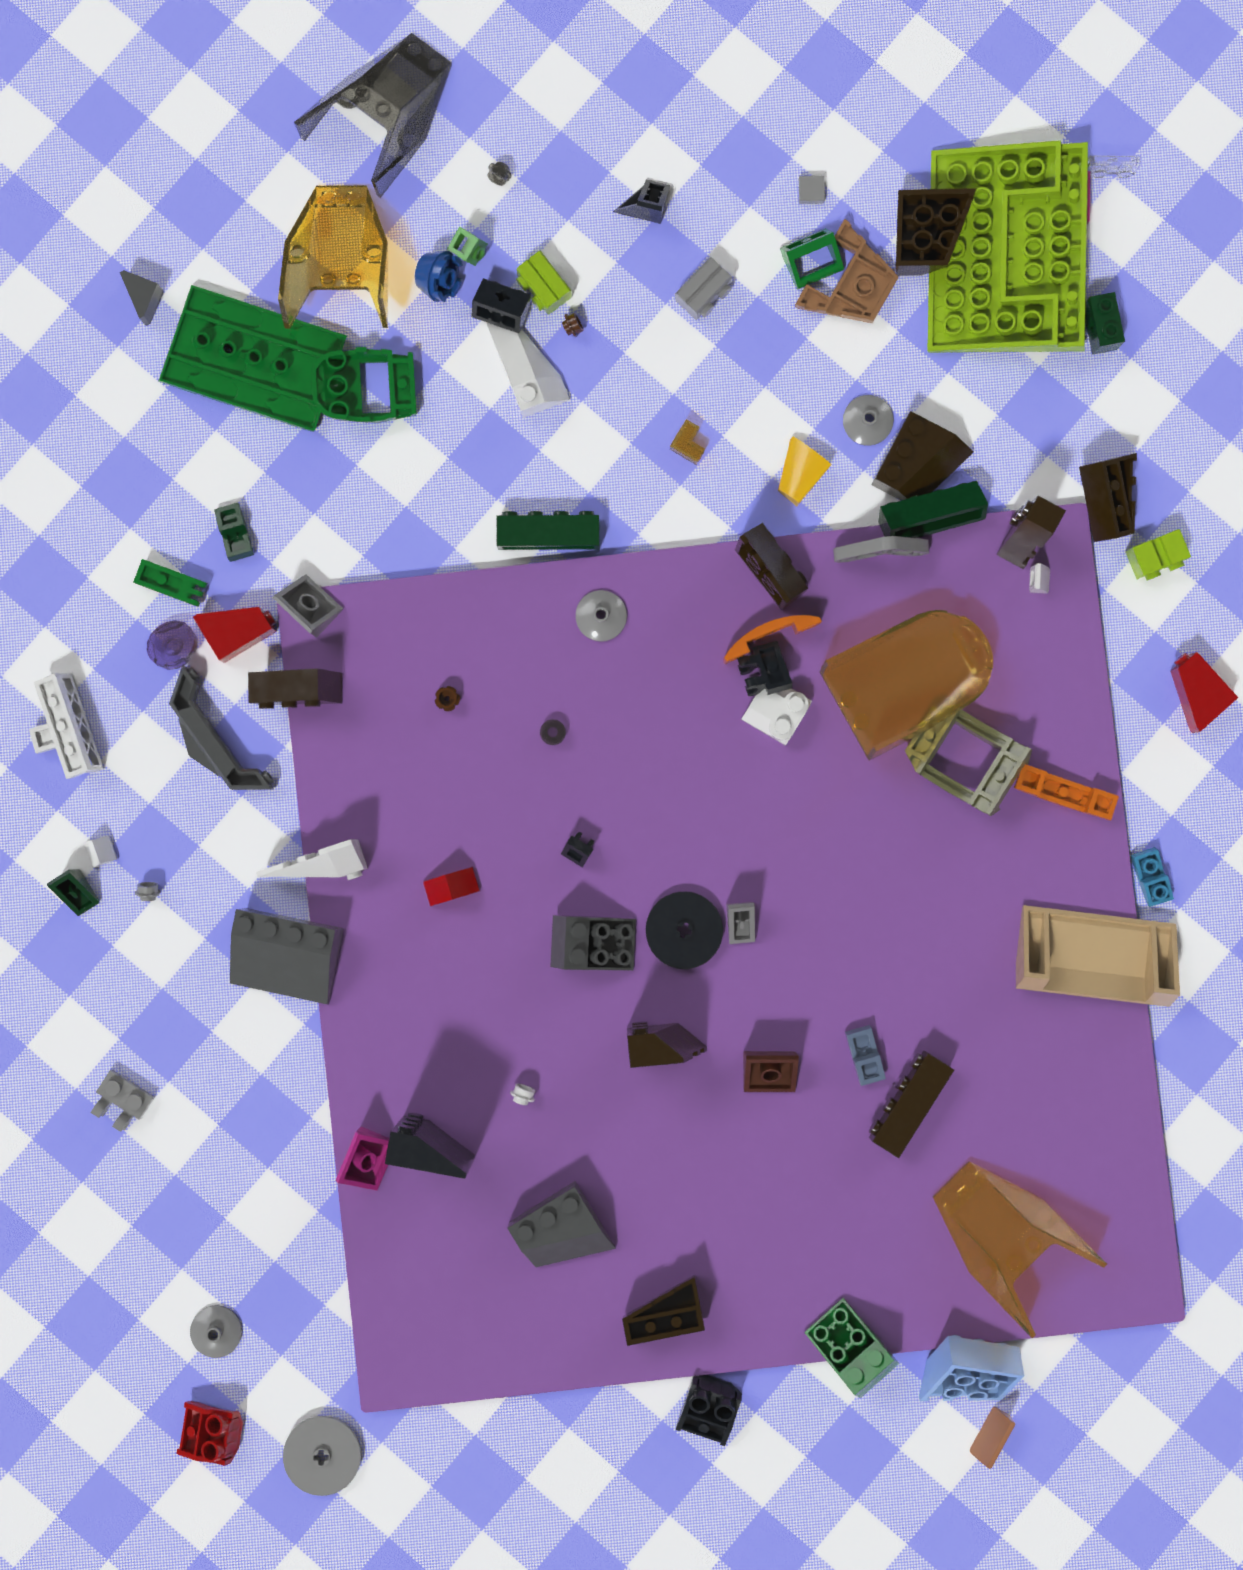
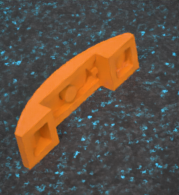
(799, 624)
(1066, 792)

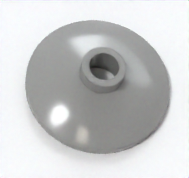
(866, 432)
(605, 628)
(221, 1320)

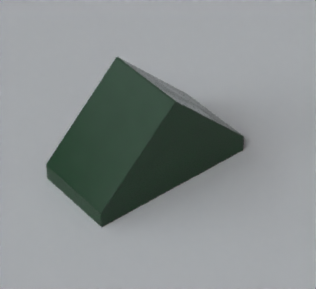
(74, 891)

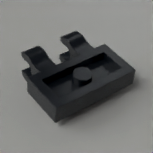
(772, 669)

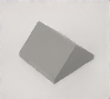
(308, 605)

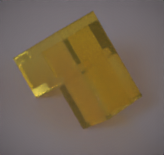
(684, 445)

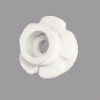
(523, 1094)

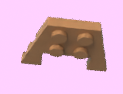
(861, 287)

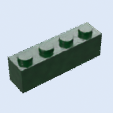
(934, 511)
(548, 531)

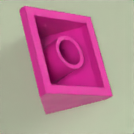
(364, 1160)

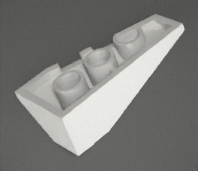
(529, 373)
(333, 861)

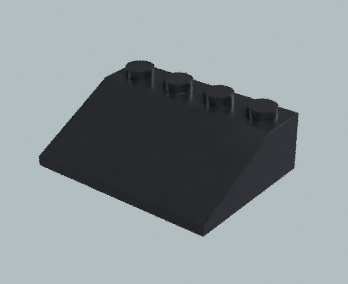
(427, 1148)

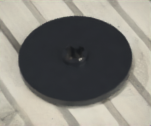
(695, 947)

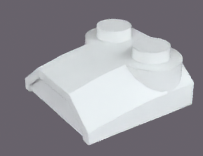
(777, 713)

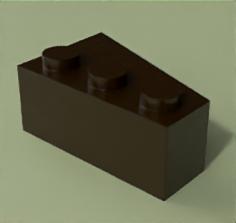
(294, 687)
(666, 1316)

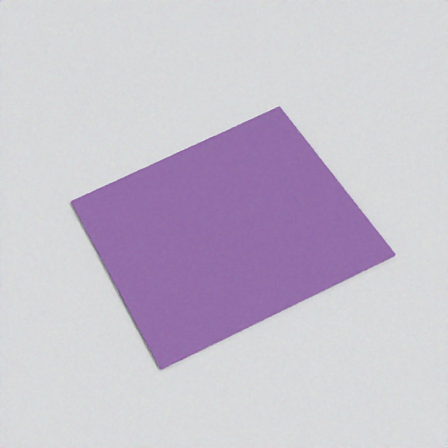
(868, 911)

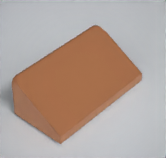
(992, 1437)

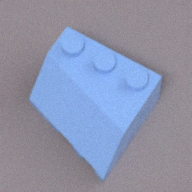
(971, 1370)

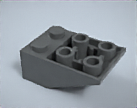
(592, 943)

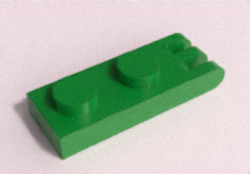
(168, 582)

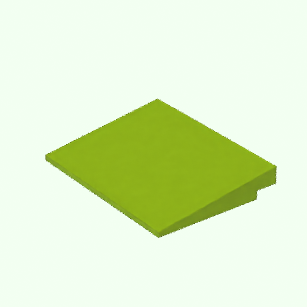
(1020, 253)

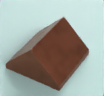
(770, 1071)

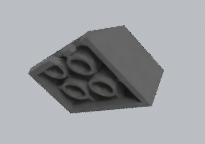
(560, 1229)

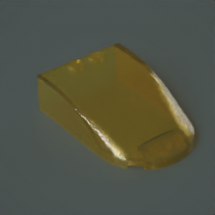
(909, 678)

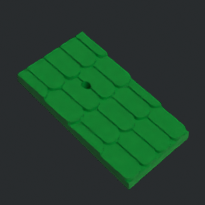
(266, 363)

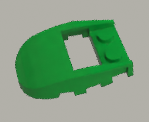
(338, 385)

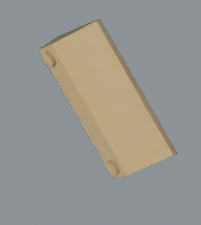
(1097, 956)

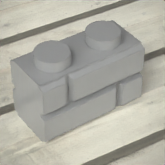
(704, 289)

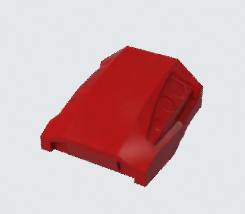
(210, 1434)

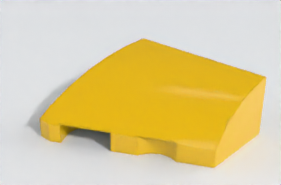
(801, 471)

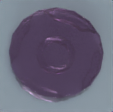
(172, 645)

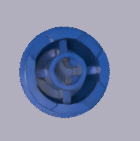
(438, 275)

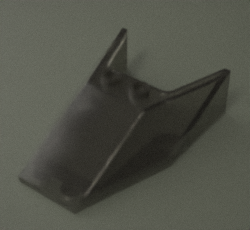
(396, 91)

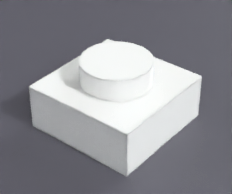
(41, 739)

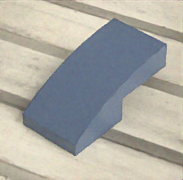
(865, 1055)

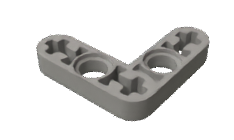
(885, 545)

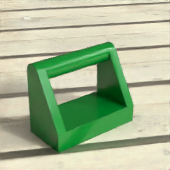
(807, 245)

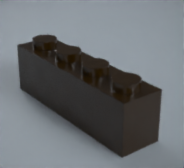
(911, 1103)

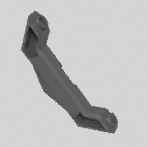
(205, 743)

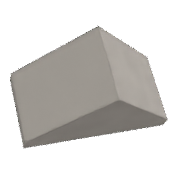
(741, 922)

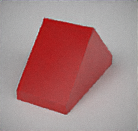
(451, 886)

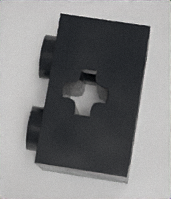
(501, 305)

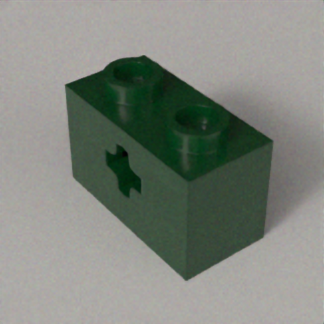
(1104, 323)

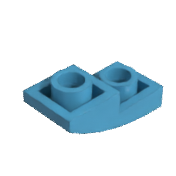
(1151, 877)

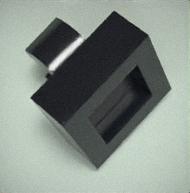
(577, 850)

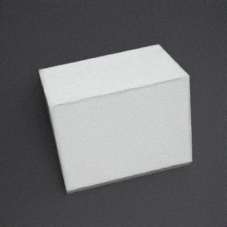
(100, 851)

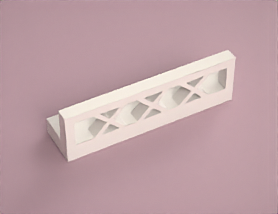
(66, 725)

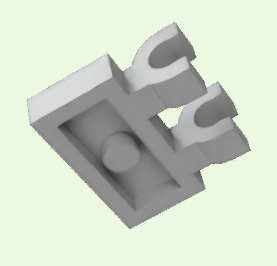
(125, 1095)

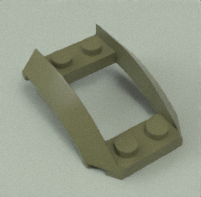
(999, 775)

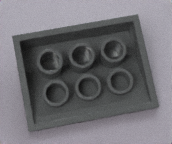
(284, 954)

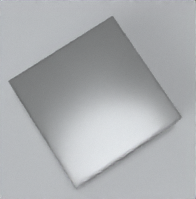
(811, 190)

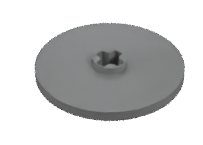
(307, 1469)

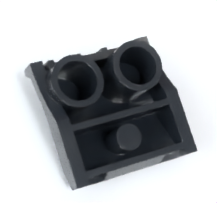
(710, 1408)

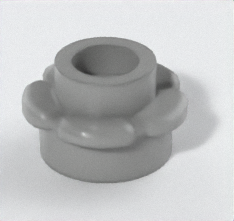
(147, 891)

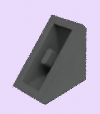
(143, 294)

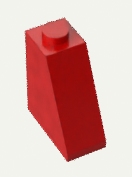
(235, 630)
(1200, 691)

